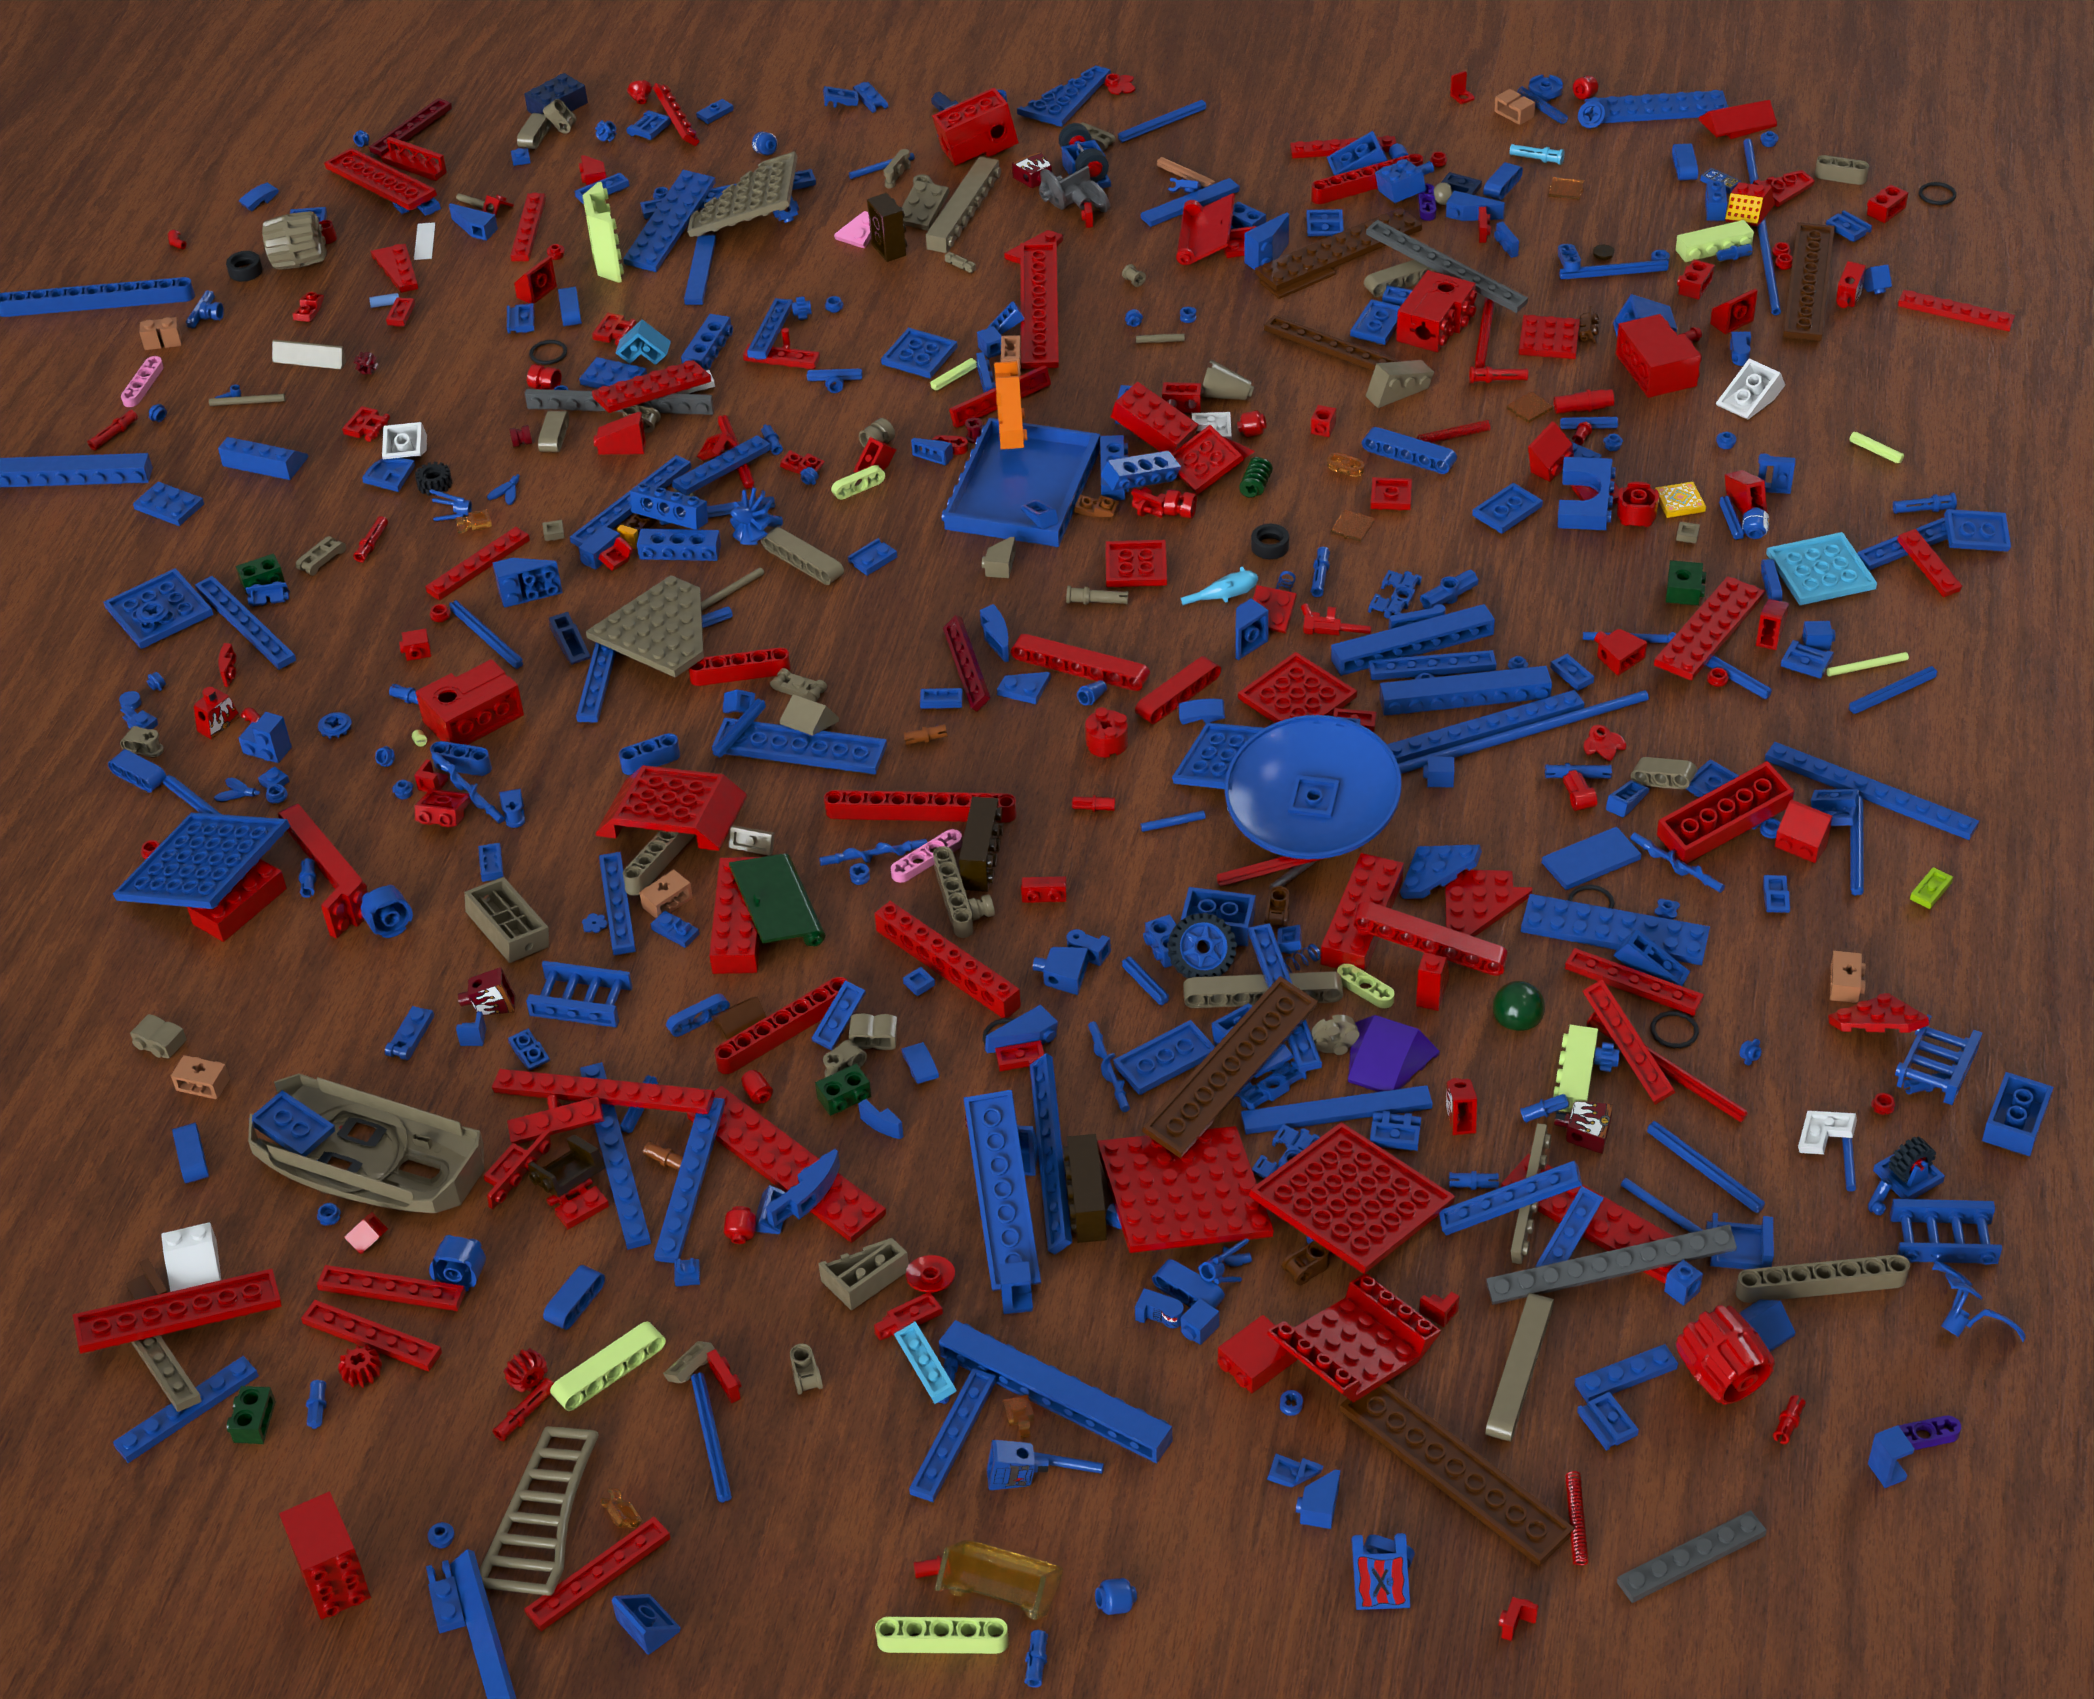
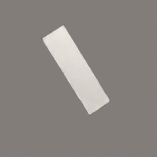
(424, 241)

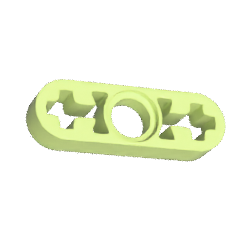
(846, 486)
(1369, 994)

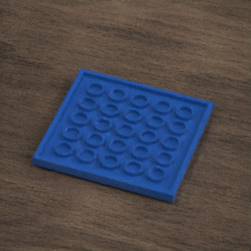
(201, 860)

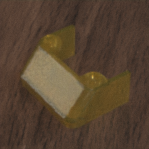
(1000, 1575)

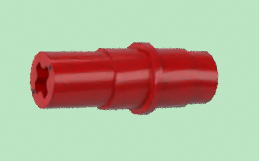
(1584, 401)

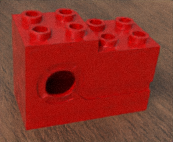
(976, 127)
(1435, 311)
(1657, 356)
(470, 704)
(325, 1555)

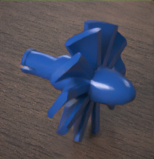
(752, 520)

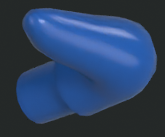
(1237, 1259)

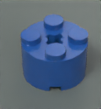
(386, 911)
(458, 1261)

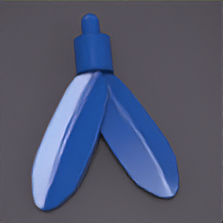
(508, 489)
(238, 790)

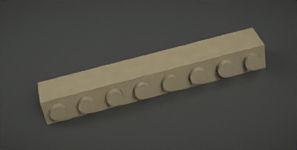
(962, 204)

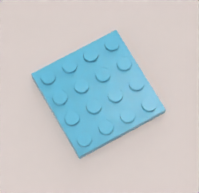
(1821, 568)

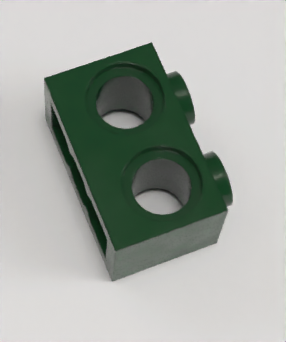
(260, 571)
(843, 1089)
(251, 1415)

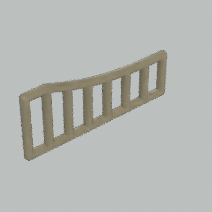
(522, 1493)

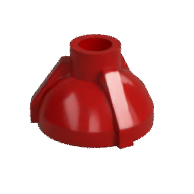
(640, 91)

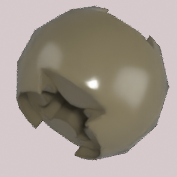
(1442, 193)

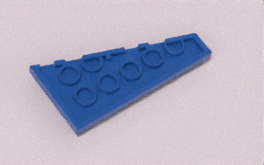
(1063, 101)

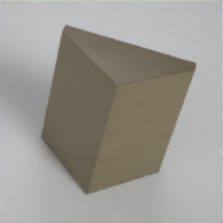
(807, 716)

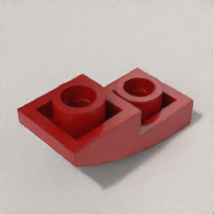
(309, 307)
(796, 462)
(226, 664)

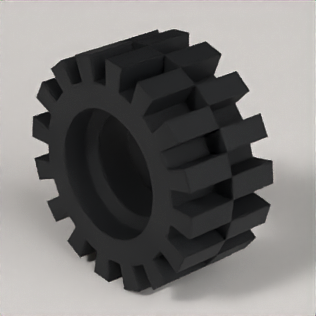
(433, 477)

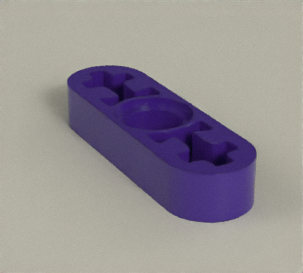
(1427, 202)
(1932, 1426)

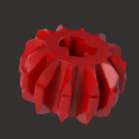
(360, 1366)
(525, 1370)

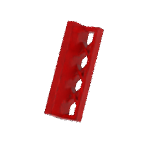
(414, 163)

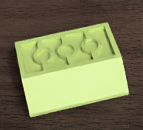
(602, 234)

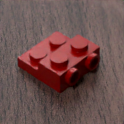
(441, 807)
(344, 906)

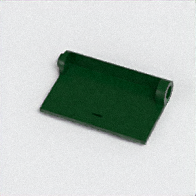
(777, 899)

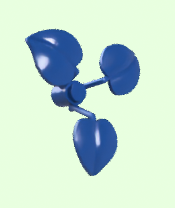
(1958, 1318)

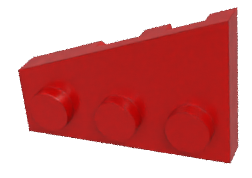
(1788, 186)

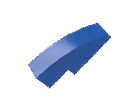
(995, 631)

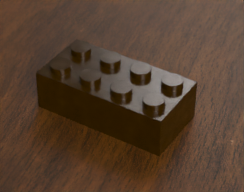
(981, 843)
(1084, 1188)

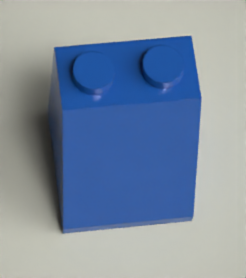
(1640, 307)

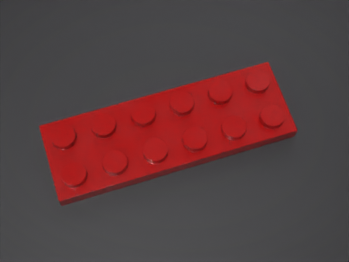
(651, 386)

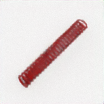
(1455, 433)
(1577, 1518)

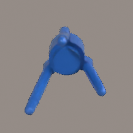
(460, 505)
(1214, 1268)

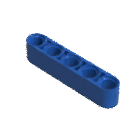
(1409, 450)

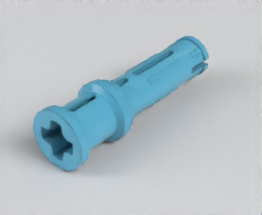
(1544, 154)

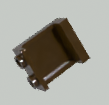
(569, 1169)

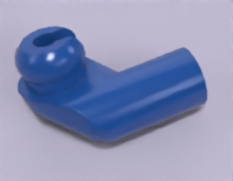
(1876, 1202)

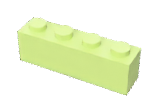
(1710, 240)
(1577, 1064)

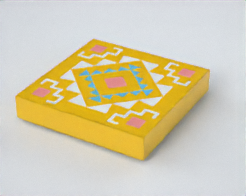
(1680, 499)

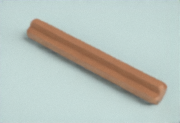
(1184, 172)

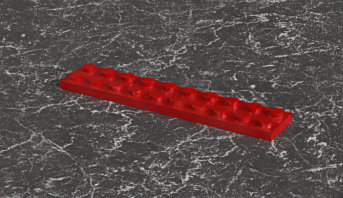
(1039, 305)
(782, 1159)

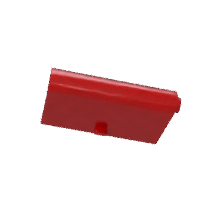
(1204, 229)

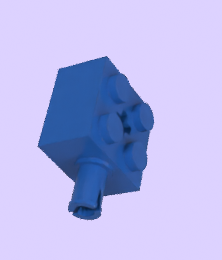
(1402, 179)

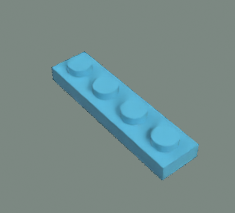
(925, 1362)

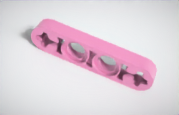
(131, 395)
(905, 867)

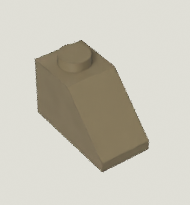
(999, 559)

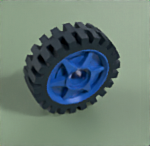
(1217, 937)

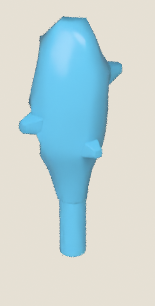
(1225, 587)

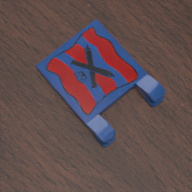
(1381, 1578)

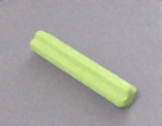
(953, 374)
(1876, 447)

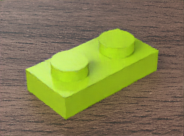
(1931, 888)

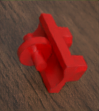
(1148, 503)

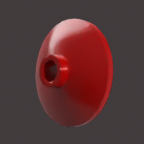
(930, 1273)

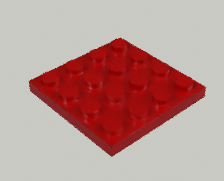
(1295, 690)

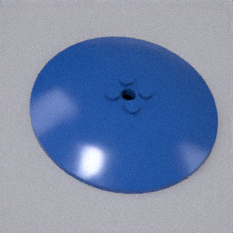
(1307, 757)

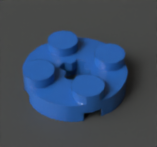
(1546, 87)

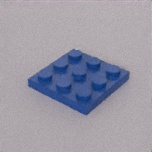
(919, 353)

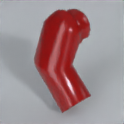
(175, 241)

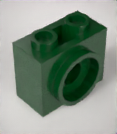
(1685, 582)

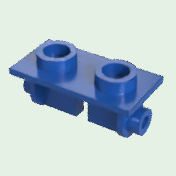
(276, 591)

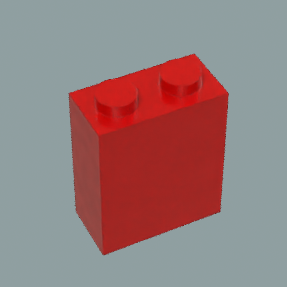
(1253, 1355)

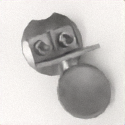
(1074, 188)

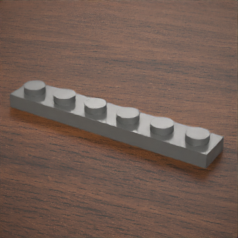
(1691, 1556)

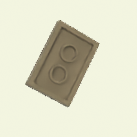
(923, 204)

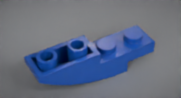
(812, 1187)

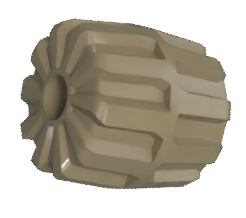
(294, 240)

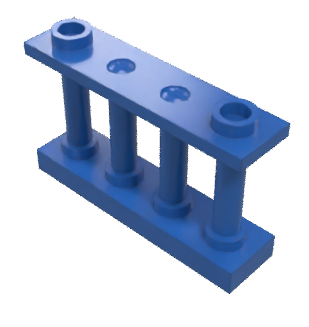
(574, 1010)
(1956, 1072)
(1946, 1211)

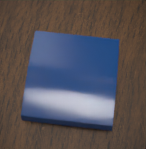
(1324, 222)
(1837, 802)

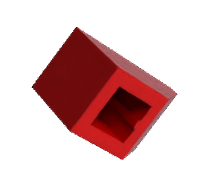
(591, 170)

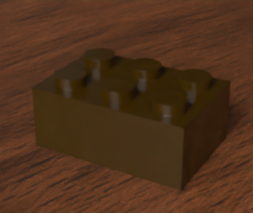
(887, 227)

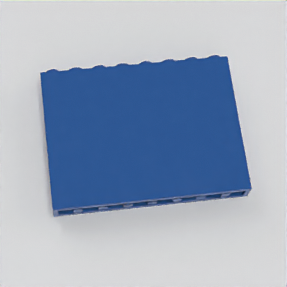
(1000, 480)

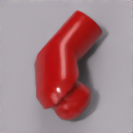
(250, 714)

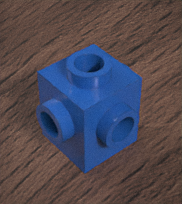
(791, 212)

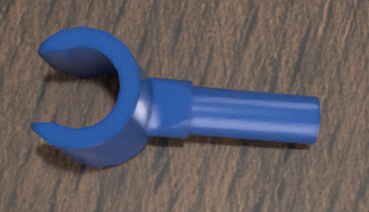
(234, 392)

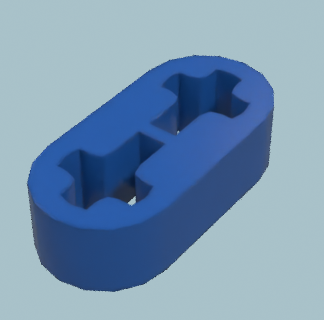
(1380, 1545)

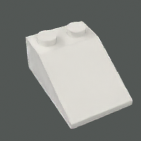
(1751, 389)
(191, 1256)

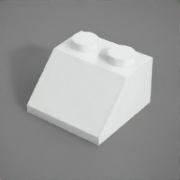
(404, 440)

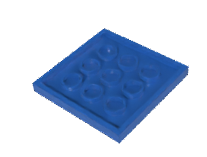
(172, 588)
(1212, 754)

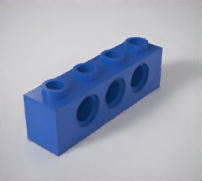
(708, 341)
(1112, 448)
(1140, 470)
(669, 506)
(679, 544)

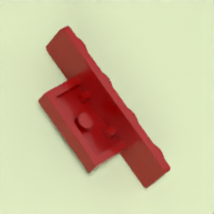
(512, 1166)

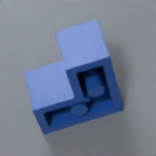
(266, 738)

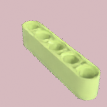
(607, 1366)
(931, 1627)

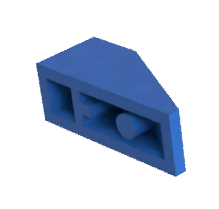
(1466, 207)
(1645, 956)
(1029, 1027)

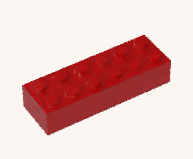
(1725, 813)
(1371, 881)
(734, 935)

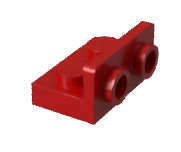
(1236, 242)
(716, 445)
(1044, 889)

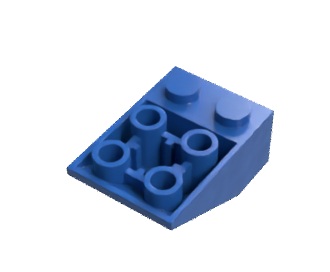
(526, 580)
(1223, 1025)

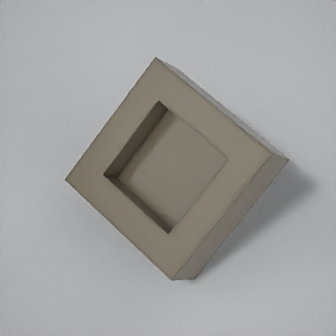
(553, 530)
(1687, 532)

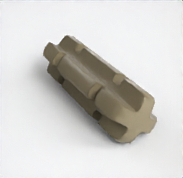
(960, 262)

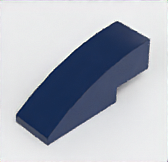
(568, 638)

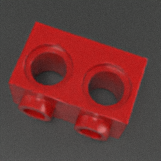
(1887, 203)
(1695, 279)
(1183, 396)

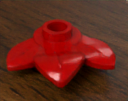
(1118, 84)
(1603, 744)

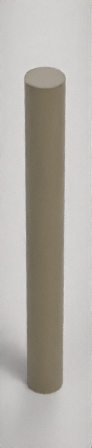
(247, 399)
(732, 588)

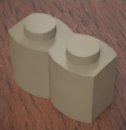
(874, 1031)
(158, 1036)

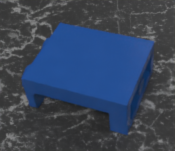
(1753, 1245)

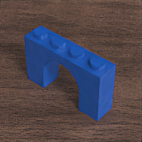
(1590, 513)

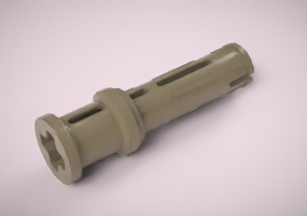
(1086, 595)

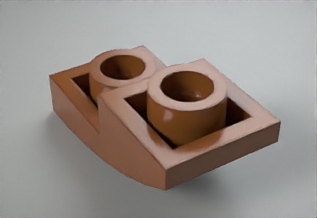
(1096, 508)

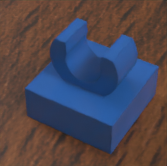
(687, 1272)

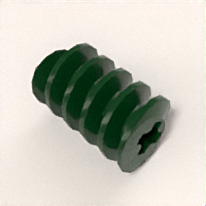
(1255, 477)

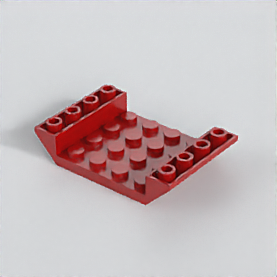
(676, 803)
(1359, 1339)

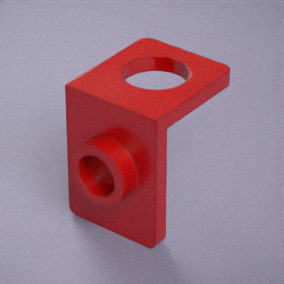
(1458, 88)
(496, 203)

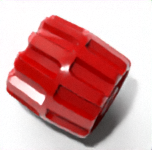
(1725, 1354)

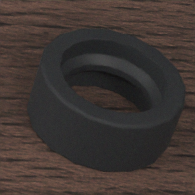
(245, 273)
(1270, 551)

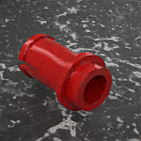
(1693, 334)
(1583, 430)
(927, 1567)

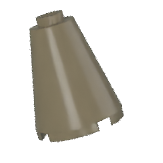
(1225, 383)

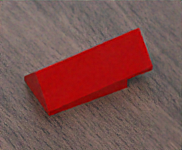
(1740, 119)

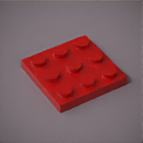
(1549, 336)
(1205, 459)
(1136, 563)

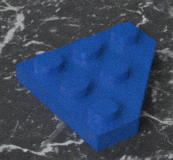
(1436, 867)

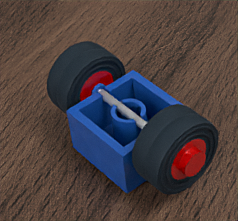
(1082, 151)

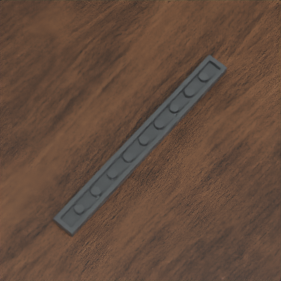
(1446, 265)
(584, 401)
(1611, 1264)

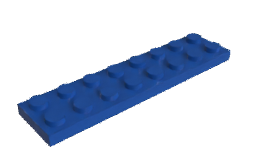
(1659, 106)
(669, 221)
(793, 746)
(1609, 926)
(1001, 1183)

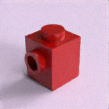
(415, 644)

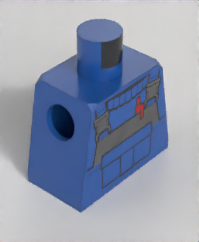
(1013, 1465)

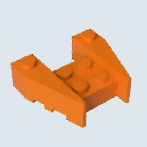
(1009, 405)

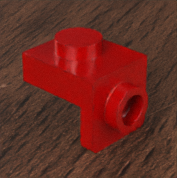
(616, 554)
(1517, 1610)

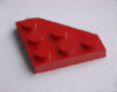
(1878, 1014)

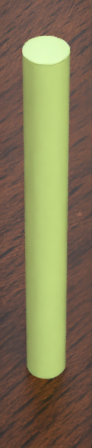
(1867, 664)

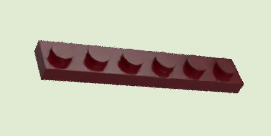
(412, 125)
(966, 663)

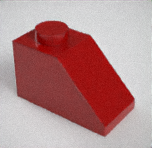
(875, 453)

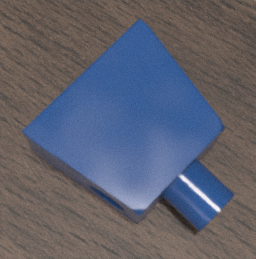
(1063, 968)

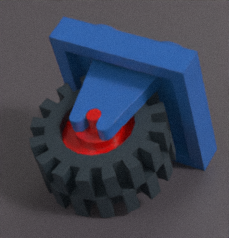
(1911, 1169)

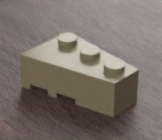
(1398, 380)
(864, 1273)

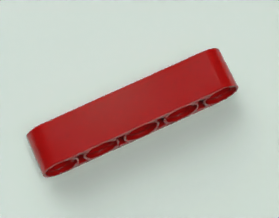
(739, 666)
(1178, 690)

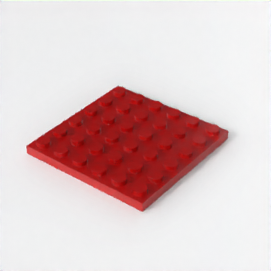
(1352, 1197)
(1187, 1199)

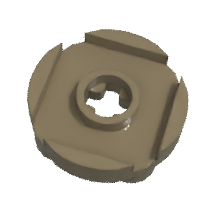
(1335, 1034)

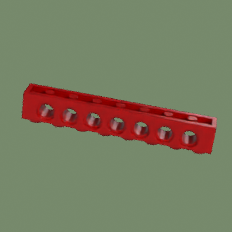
(948, 960)

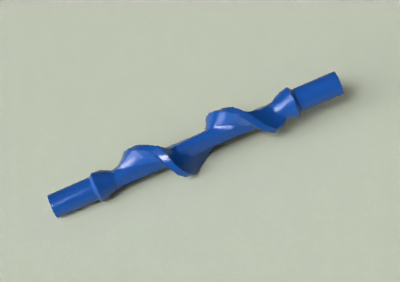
(461, 784)
(881, 848)
(1678, 866)
(1106, 1067)

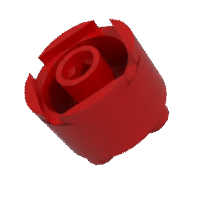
(1637, 504)
(1106, 732)

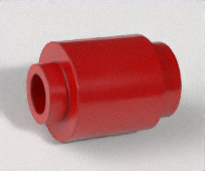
(756, 1087)

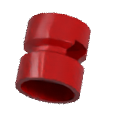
(543, 378)
(1174, 500)

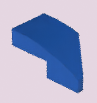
(1290, 1472)

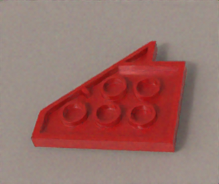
(1481, 899)

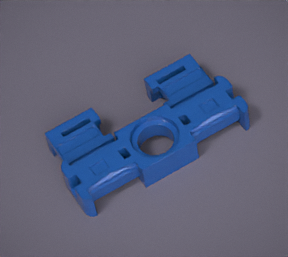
(1403, 585)
(1282, 1075)
(1292, 1141)

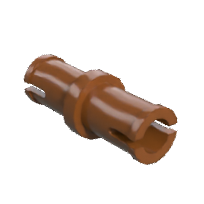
(925, 734)
(664, 1156)

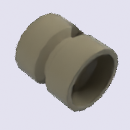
(880, 430)

